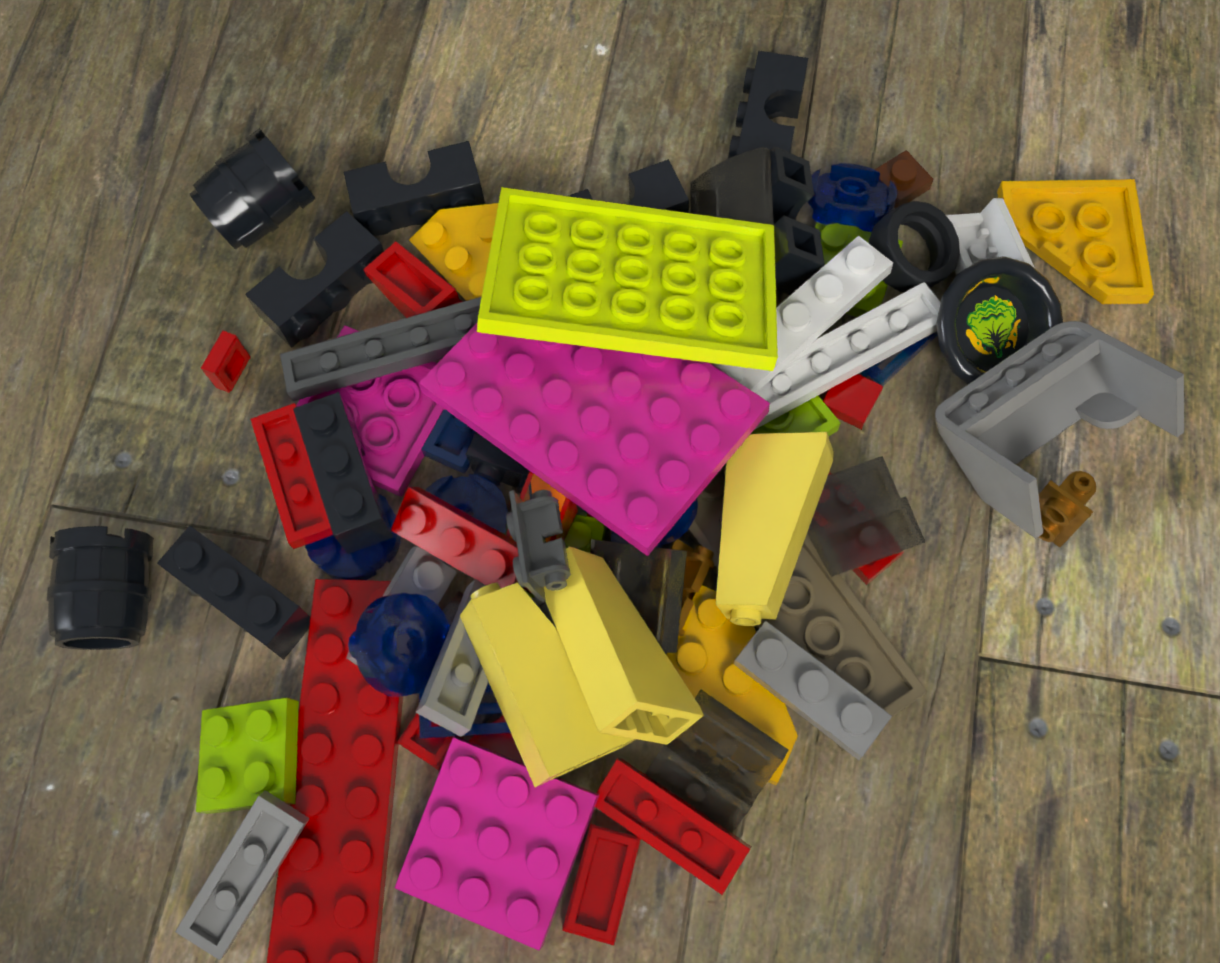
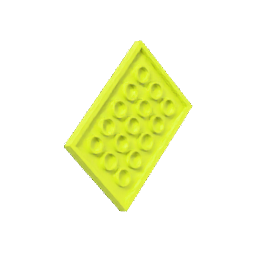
(631, 280)

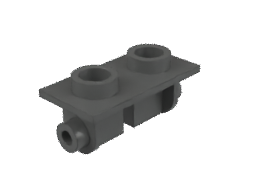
(538, 562)

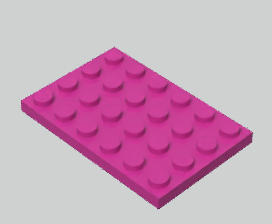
(601, 426)

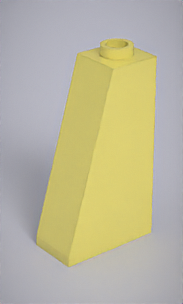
(765, 519)
(617, 658)
(534, 683)

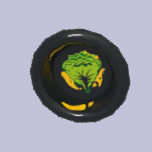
(993, 314)

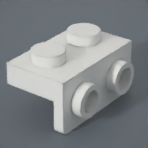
(988, 235)

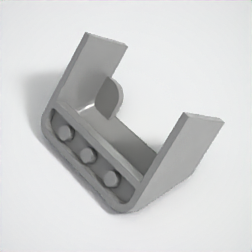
(1038, 395)

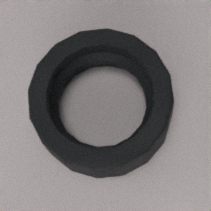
(933, 228)

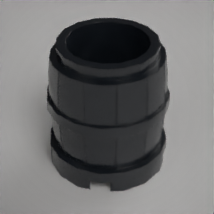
(250, 192)
(99, 588)

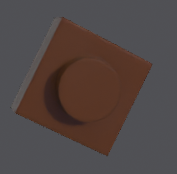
(907, 175)

